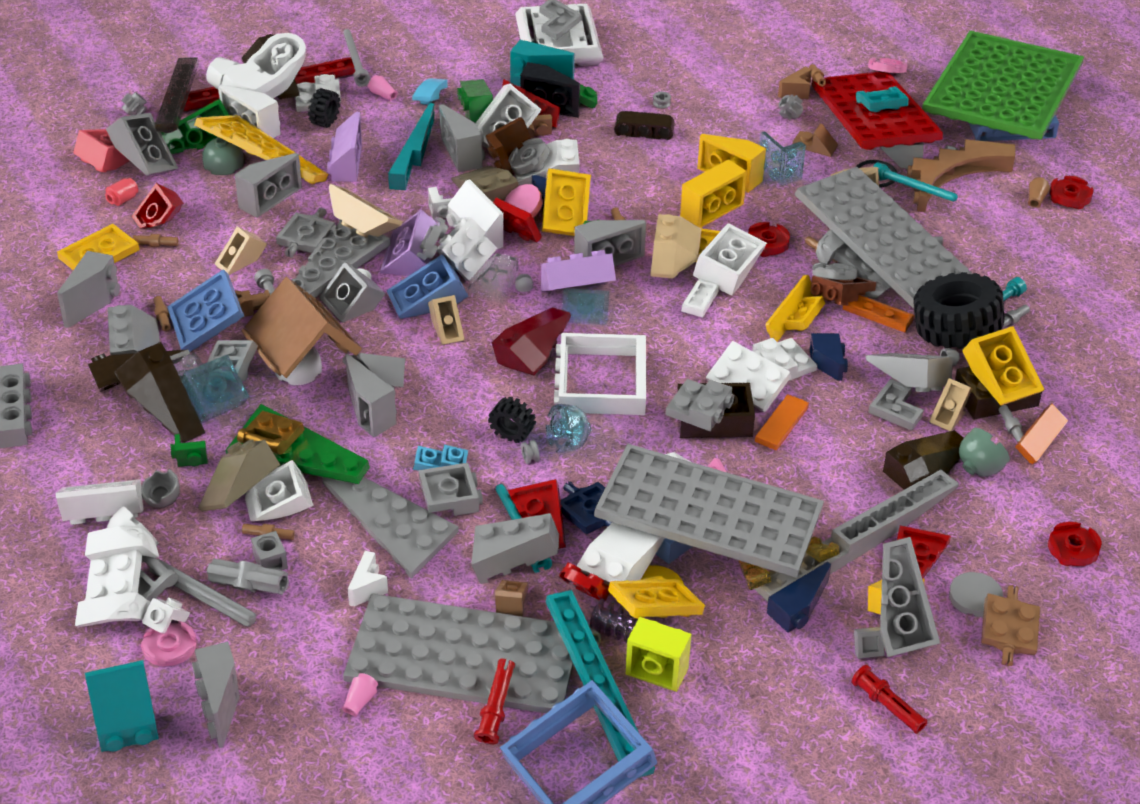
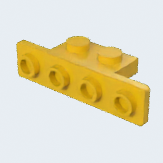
(796, 310)

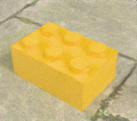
(713, 193)

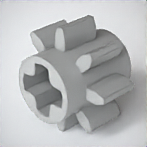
(134, 104)
(790, 107)

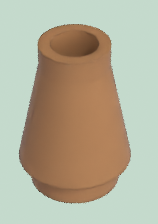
(1038, 190)

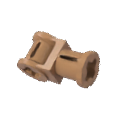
(251, 302)

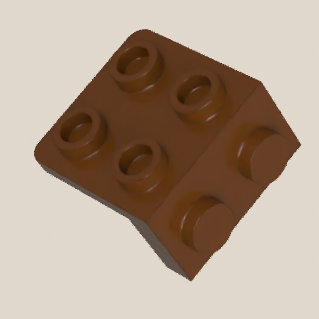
(505, 140)

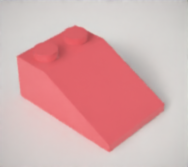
(98, 150)

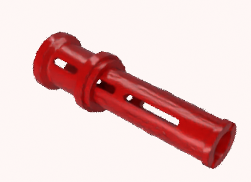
(879, 691)
(493, 713)

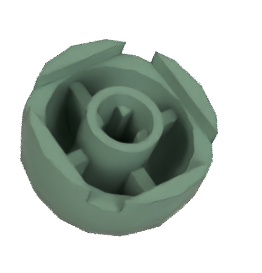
(222, 157)
(981, 454)

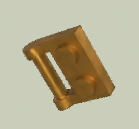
(274, 429)

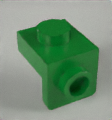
(588, 96)
(189, 453)

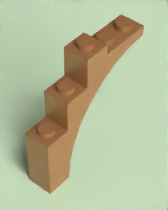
(951, 164)

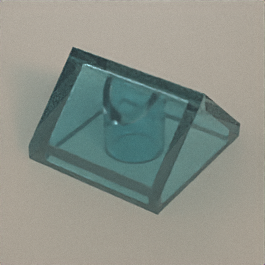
(586, 306)

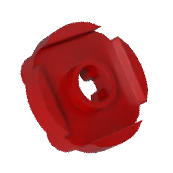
(1078, 198)
(777, 237)
(1068, 554)
(590, 585)

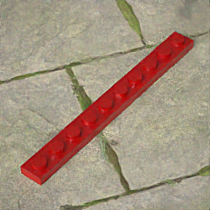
(339, 68)

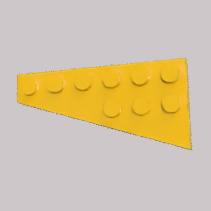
(256, 142)

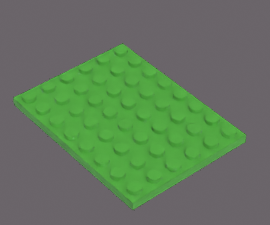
(1004, 84)

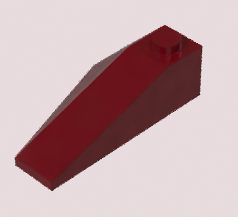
(529, 342)

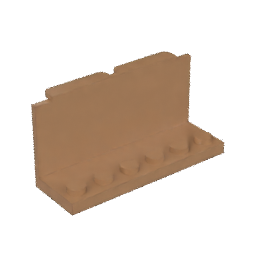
(291, 325)

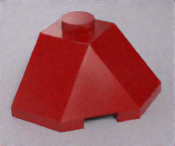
(157, 207)

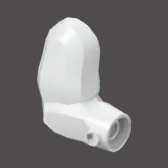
(267, 71)

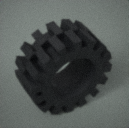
(324, 107)
(501, 417)

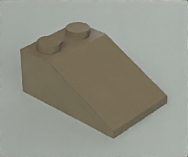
(490, 180)
(238, 473)

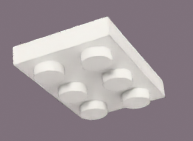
(745, 366)

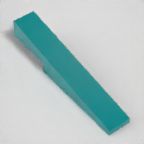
(413, 151)

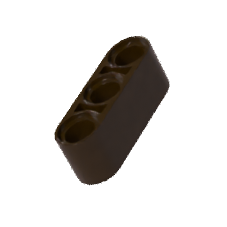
(644, 125)

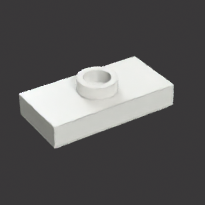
(700, 298)

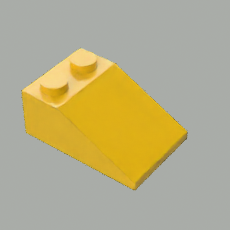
(744, 153)
(1003, 366)

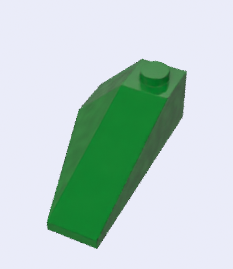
(190, 136)

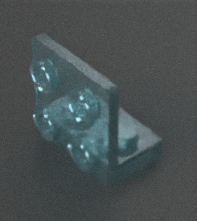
(783, 163)

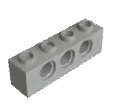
(14, 407)

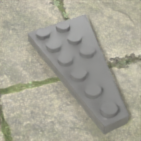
(330, 254)
(394, 522)

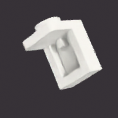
(162, 612)

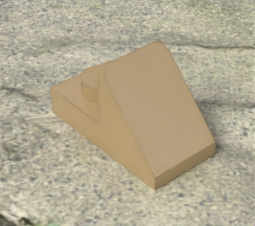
(951, 405)

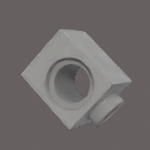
(269, 551)

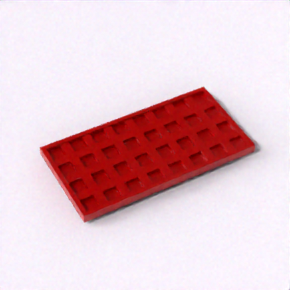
(881, 128)

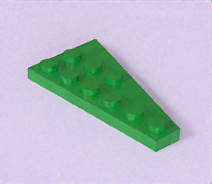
(318, 455)

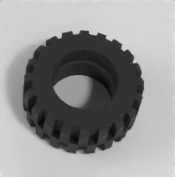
(958, 309)

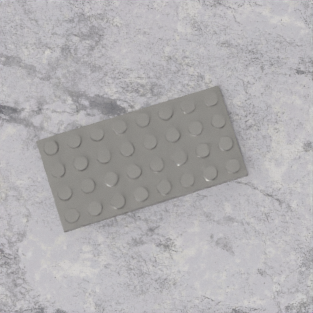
(879, 231)
(710, 509)
(457, 652)

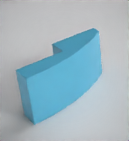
(429, 90)
(431, 458)

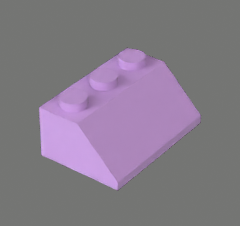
(346, 150)
(404, 245)
(577, 270)

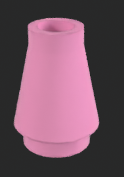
(379, 86)
(360, 693)

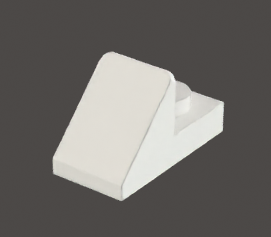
(366, 581)

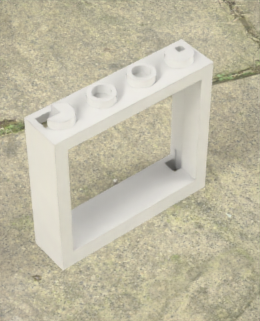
(602, 345)

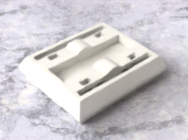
(571, 41)

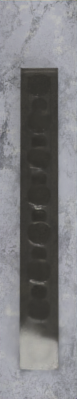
(176, 95)

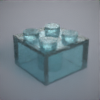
(214, 388)

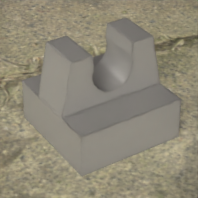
(868, 642)

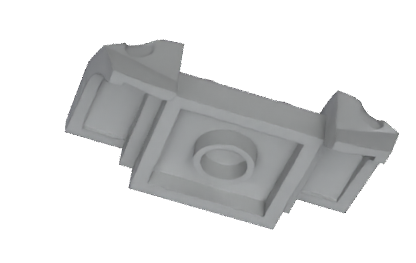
(832, 247)

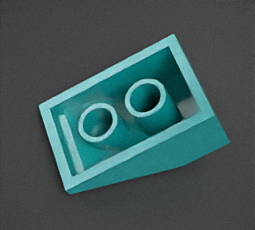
(539, 54)
(122, 706)

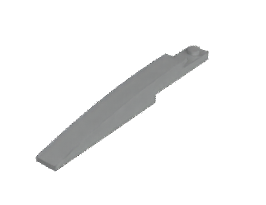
(872, 527)

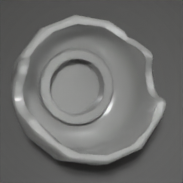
(161, 489)

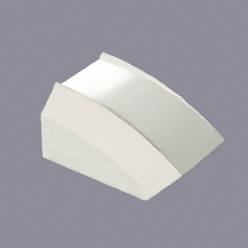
(279, 494)

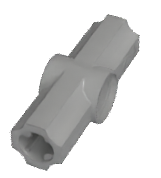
(248, 576)

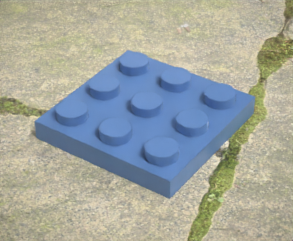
(205, 311)

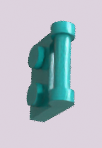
(882, 99)

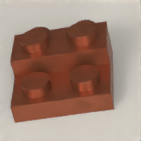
(841, 290)

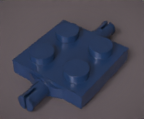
(581, 505)

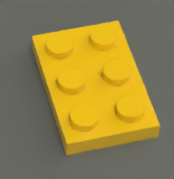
(565, 201)
(106, 241)
(656, 598)

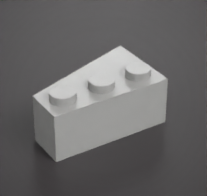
(512, 543)

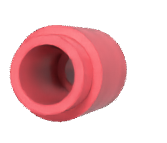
(121, 191)

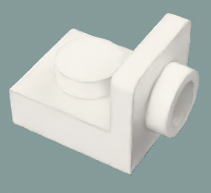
(437, 205)

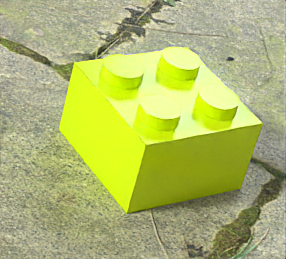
(658, 654)

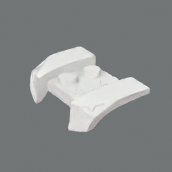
(115, 576)

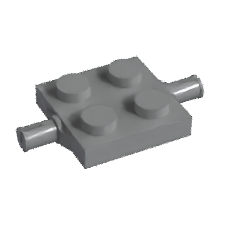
(304, 232)

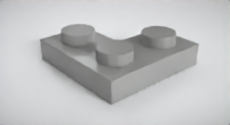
(560, 18)
(892, 407)

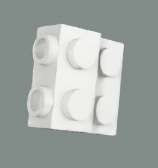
(308, 89)
(466, 247)
(786, 355)

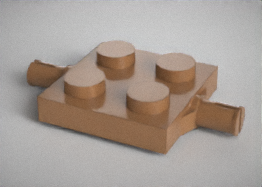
(1010, 625)

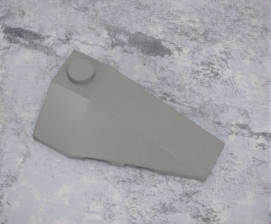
(905, 608)

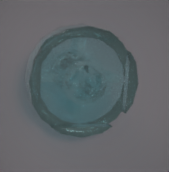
(569, 423)

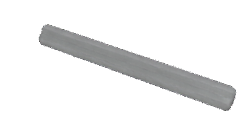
(211, 597)

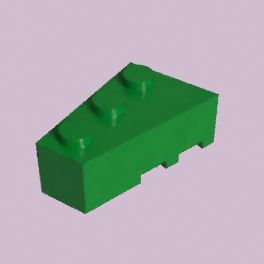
(474, 97)

